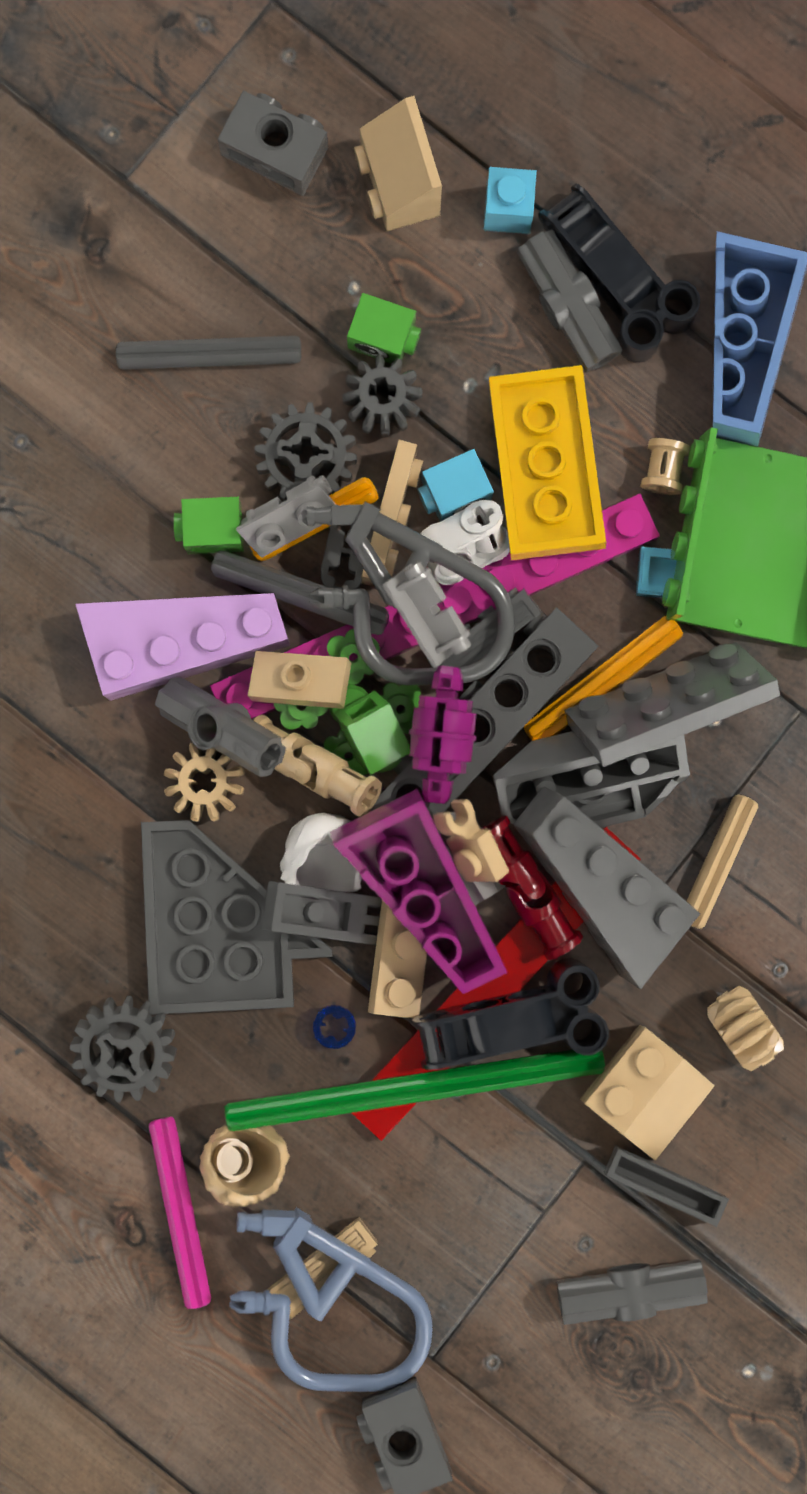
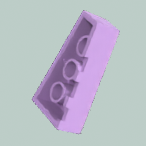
(161, 639)

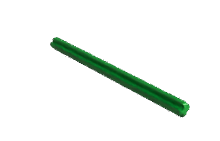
(411, 1089)

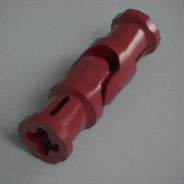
(528, 883)

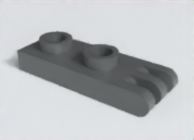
(319, 912)

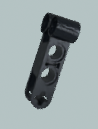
(619, 273)
(514, 1021)

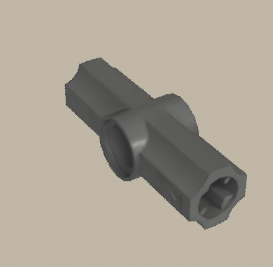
(569, 300)
(220, 726)
(632, 1292)

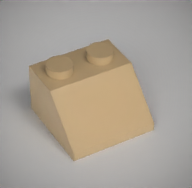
(399, 167)
(647, 1092)

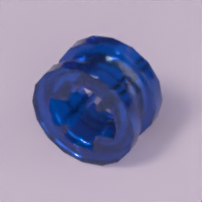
(331, 1041)

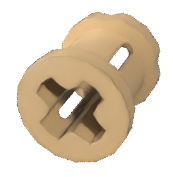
(668, 481)

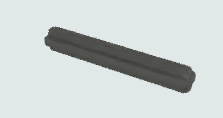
(208, 352)
(287, 588)

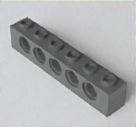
(568, 650)

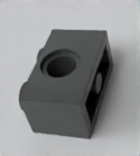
(289, 164)
(397, 1410)

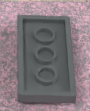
(671, 703)

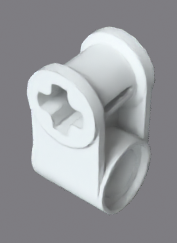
(469, 539)

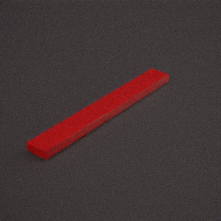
(522, 957)

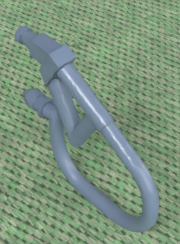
(290, 1229)

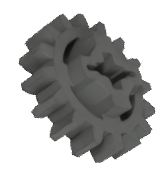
(285, 451)
(122, 1028)

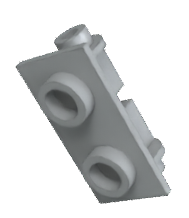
(283, 522)
(416, 599)

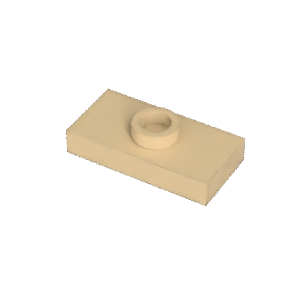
(299, 679)

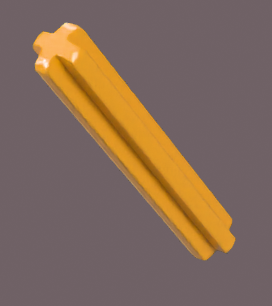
(606, 676)

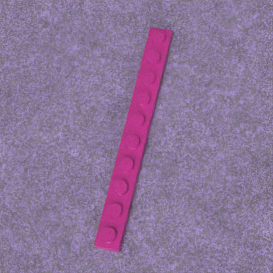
(626, 528)

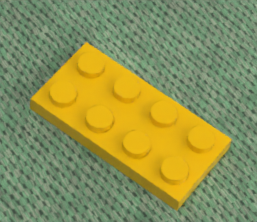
(547, 463)

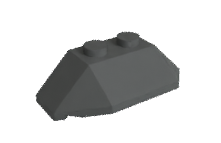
(604, 794)

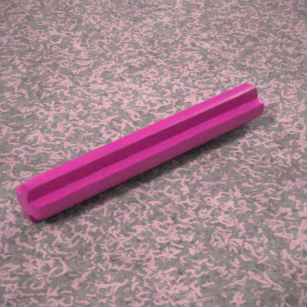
(179, 1212)

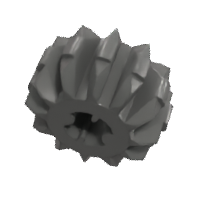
(395, 385)

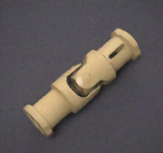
(324, 771)

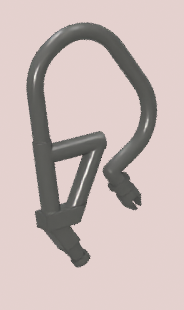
(423, 549)

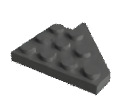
(208, 930)

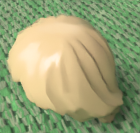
(243, 1165)

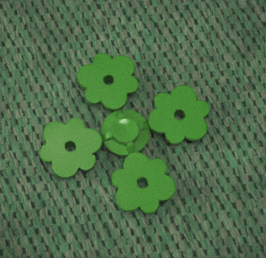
(340, 646)

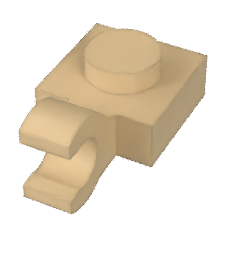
(473, 849)

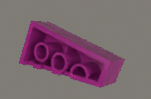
(415, 876)

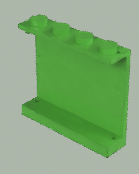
(742, 543)

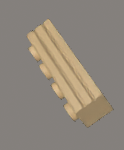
(321, 1266)

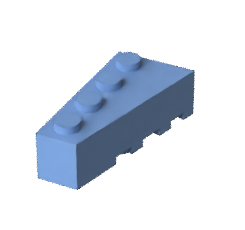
(752, 322)

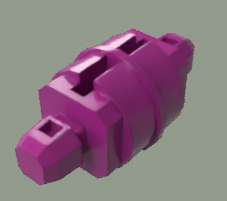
(442, 734)

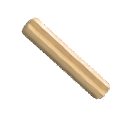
(721, 857)

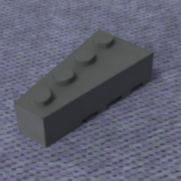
(615, 895)

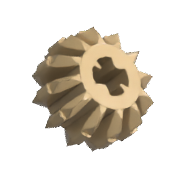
(203, 798)
(745, 1028)

